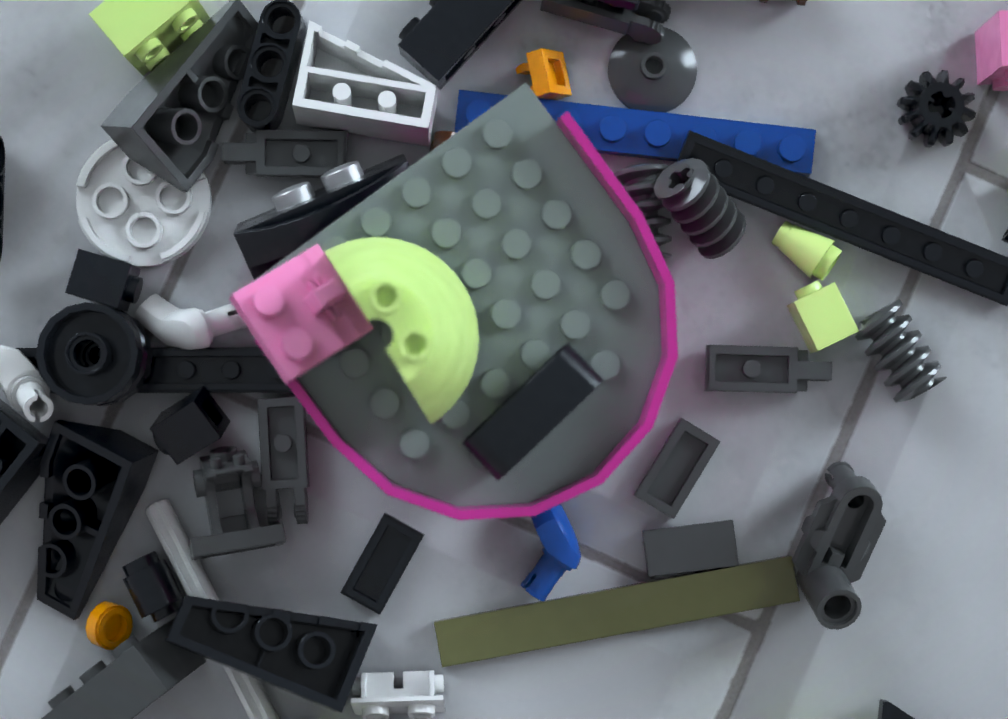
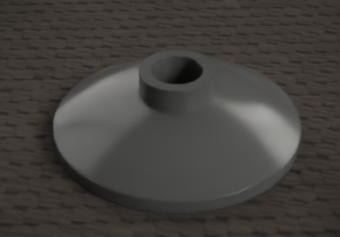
(650, 91)

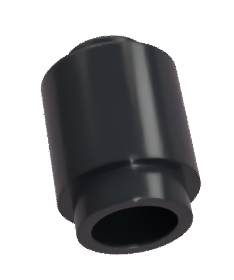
(152, 586)

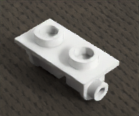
(415, 698)

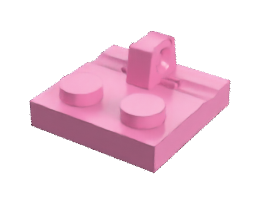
(301, 313)

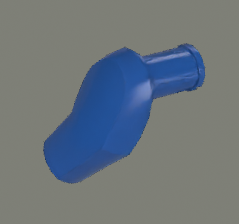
(559, 549)

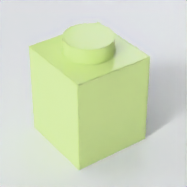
(821, 316)

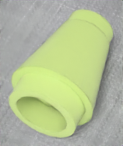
(807, 250)

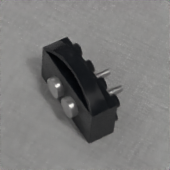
(305, 212)

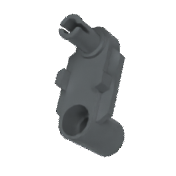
(838, 546)

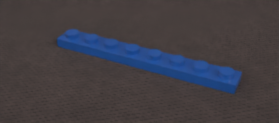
(662, 134)

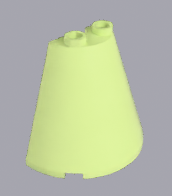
(426, 308)

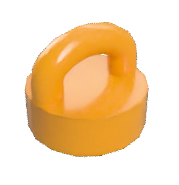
(109, 625)

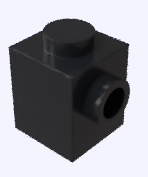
(104, 280)
(189, 425)

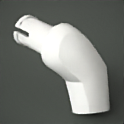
(187, 327)
(24, 385)

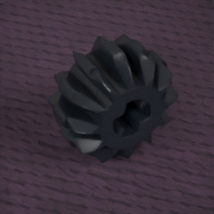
(937, 92)

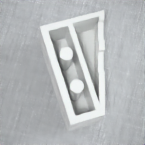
(360, 93)

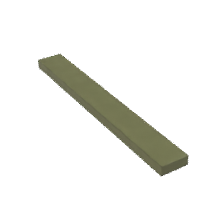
(616, 611)

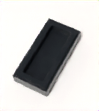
(382, 563)

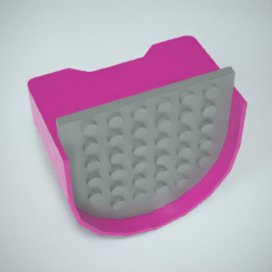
(548, 261)

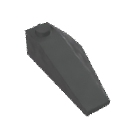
(179, 107)

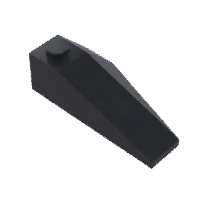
(88, 498)

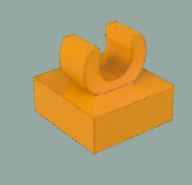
(547, 73)

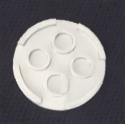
(136, 213)

